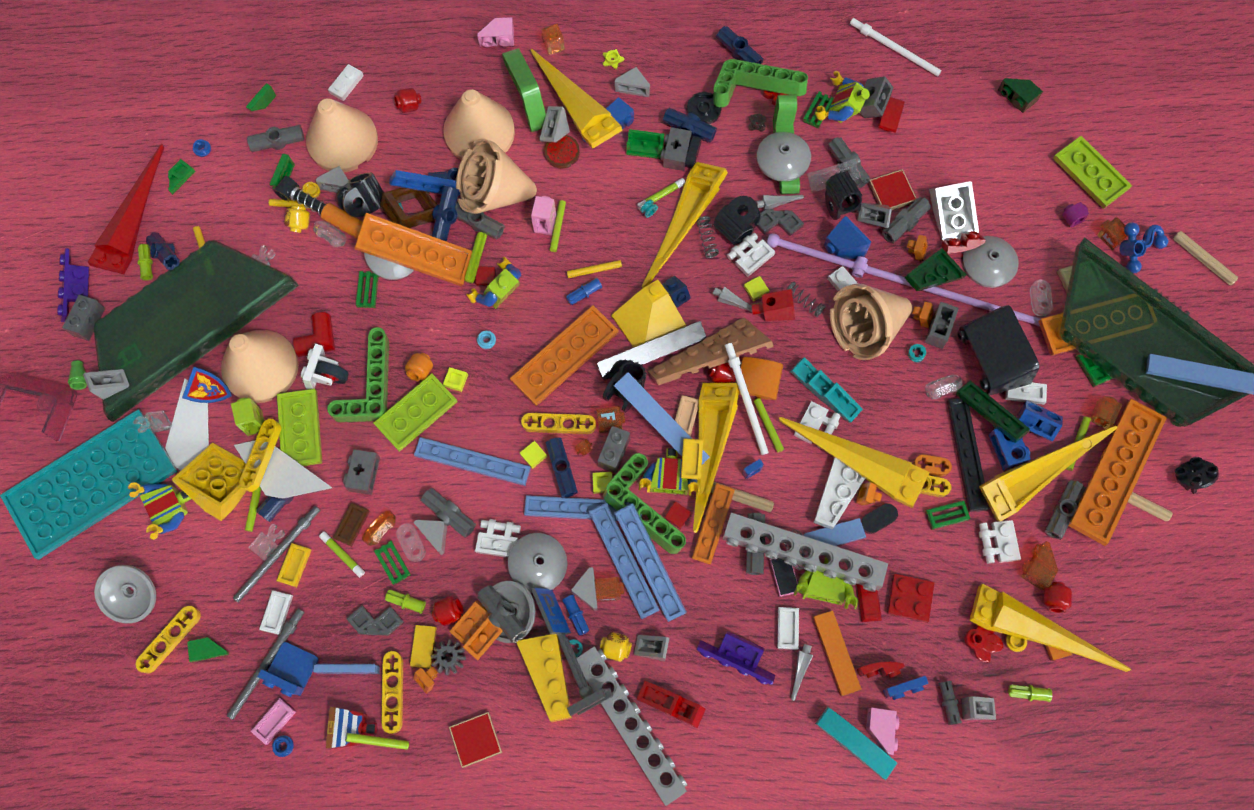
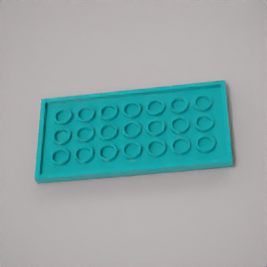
(86, 485)

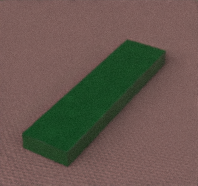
(992, 411)

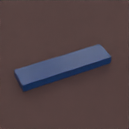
(420, 182)

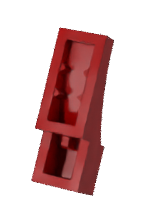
(671, 704)

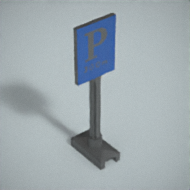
(557, 625)

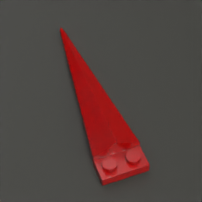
(117, 242)

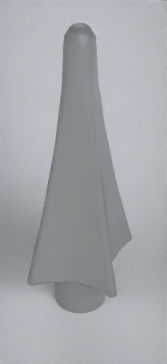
(770, 202)
(730, 298)
(803, 661)

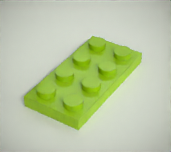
(1092, 172)
(415, 412)
(300, 426)

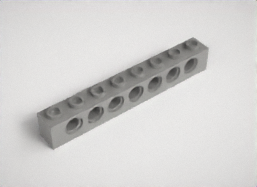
(875, 569)
(667, 793)

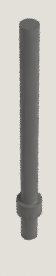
(303, 523)
(289, 628)

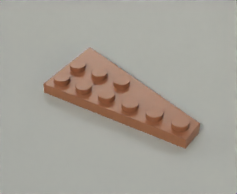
(712, 351)

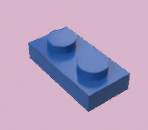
(898, 691)

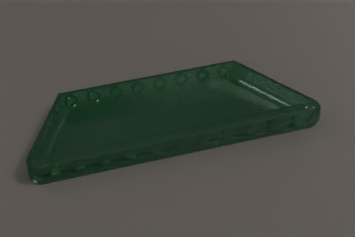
(183, 319)
(1124, 320)

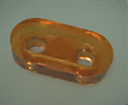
(379, 527)

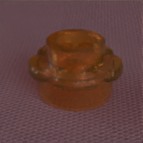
(583, 447)

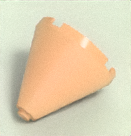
(477, 118)
(340, 136)
(491, 179)
(867, 319)
(259, 365)

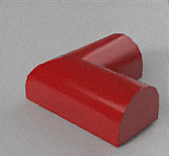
(321, 335)

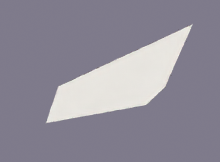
(188, 431)
(283, 474)

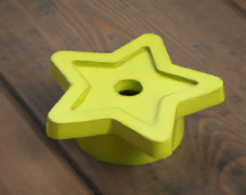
(612, 54)

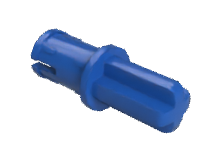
(584, 291)
(576, 615)

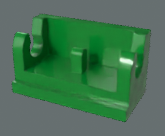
(645, 144)

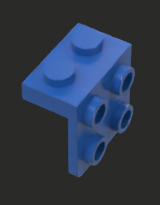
(289, 670)

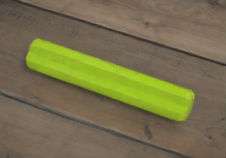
(475, 257)

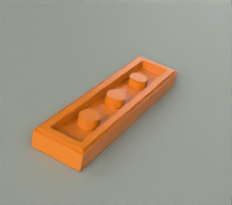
(713, 524)
(837, 653)

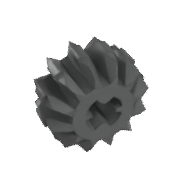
(444, 664)

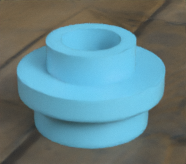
(483, 335)

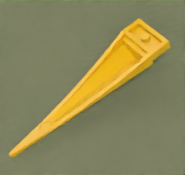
(588, 115)
(698, 192)
(716, 417)
(891, 474)
(1017, 486)
(1009, 616)

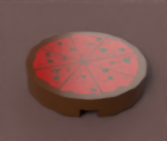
(563, 152)

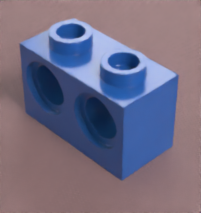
(1040, 420)
(1004, 448)

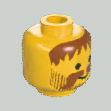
(297, 218)
(616, 646)

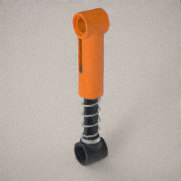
(289, 190)

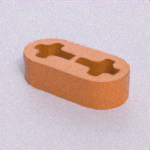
(934, 461)

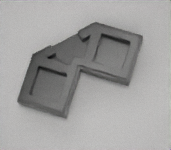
(785, 219)
(382, 625)

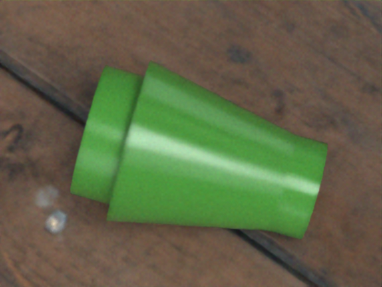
(76, 379)

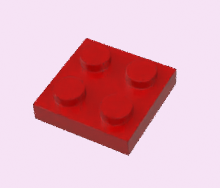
(910, 598)

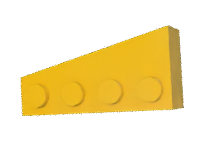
(546, 669)

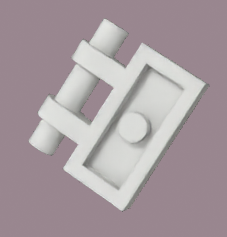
(754, 258)
(815, 417)
(1005, 542)
(494, 544)

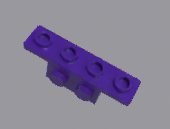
(74, 283)
(740, 655)

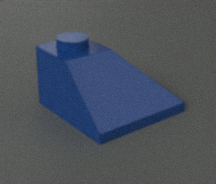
(847, 240)

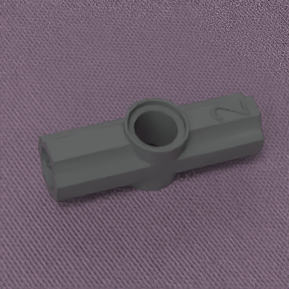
(283, 136)
(843, 154)
(906, 220)
(485, 224)
(1070, 499)
(448, 512)
(755, 561)
(501, 614)

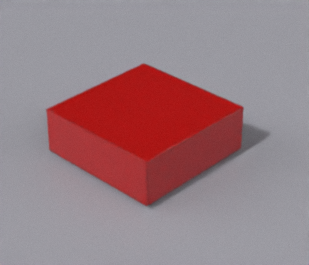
(485, 275)
(678, 515)

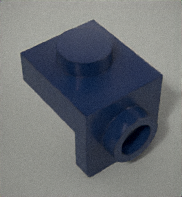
(677, 291)

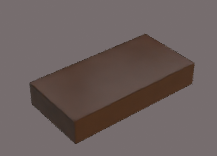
(351, 524)

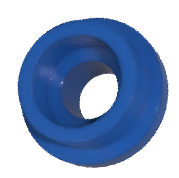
(198, 145)
(276, 747)

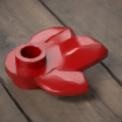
(986, 643)

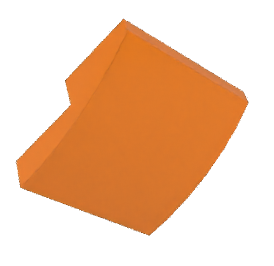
(761, 377)
(476, 630)

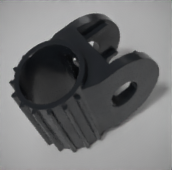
(839, 188)
(367, 194)
(733, 224)
(636, 371)

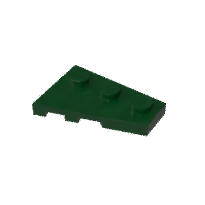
(935, 271)

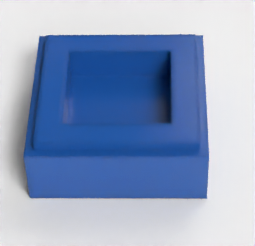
(752, 469)

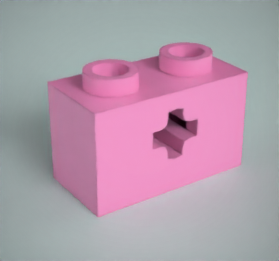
(543, 215)

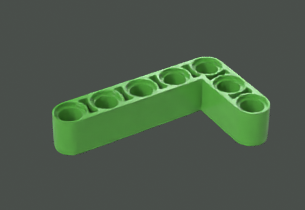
(756, 76)
(526, 87)
(783, 121)
(373, 383)
(654, 519)

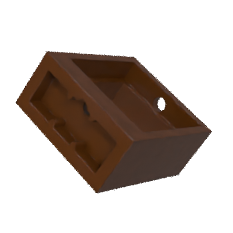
(395, 213)

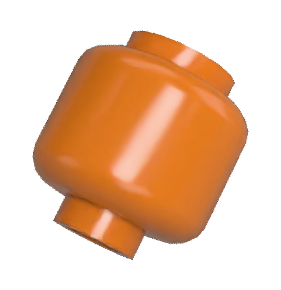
(418, 366)

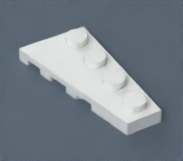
(837, 494)

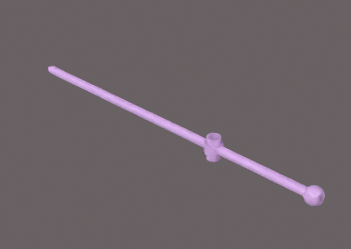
(860, 267)

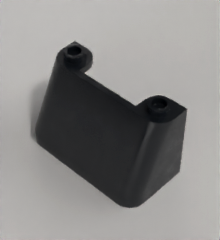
(1000, 350)

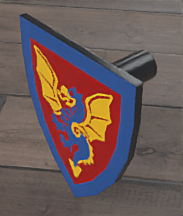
(205, 387)

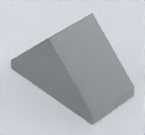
(633, 83)
(555, 124)
(332, 180)
(875, 214)
(106, 382)
(435, 532)
(585, 589)
(651, 647)
(978, 708)

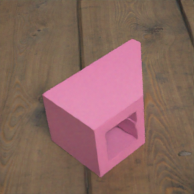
(497, 33)
(881, 727)

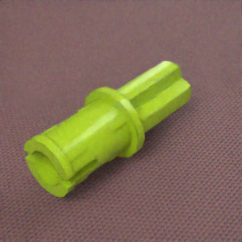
(145, 262)
(405, 601)
(1030, 693)

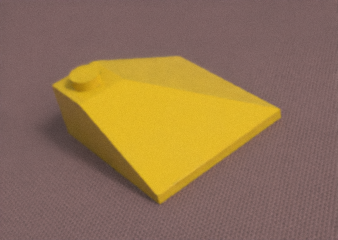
(648, 315)
(213, 481)

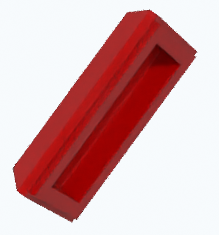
(868, 604)

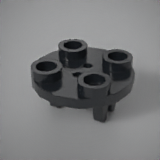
(1196, 474)

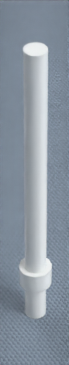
(867, 30)
(734, 362)

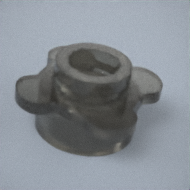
(757, 118)

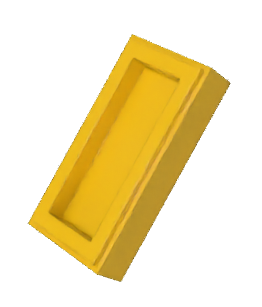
(691, 459)
(294, 565)
(423, 646)

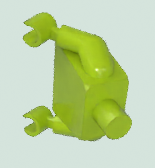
(826, 589)

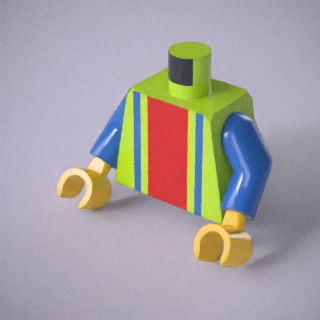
(847, 100)
(500, 287)
(665, 476)
(164, 506)

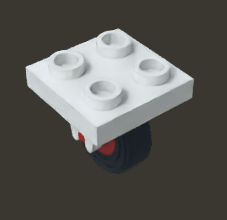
(322, 369)

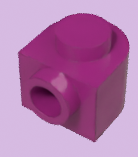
(1075, 214)

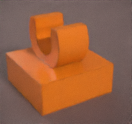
(918, 247)
(924, 314)
(867, 494)
(425, 679)

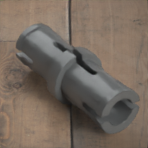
(950, 703)

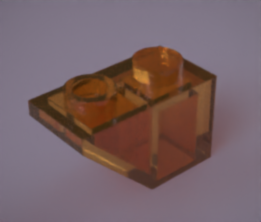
(1042, 567)

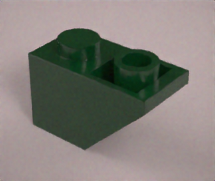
(1020, 92)

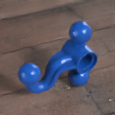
(1137, 248)

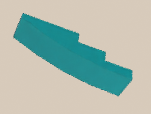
(828, 392)
(856, 743)

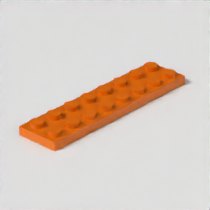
(1117, 472)

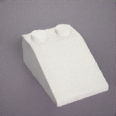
(954, 209)

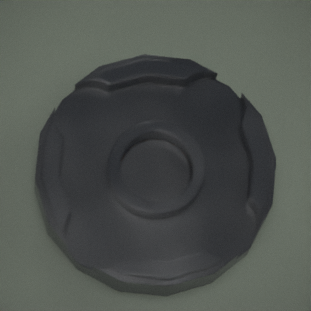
(703, 106)

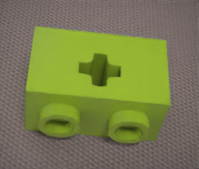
(247, 416)

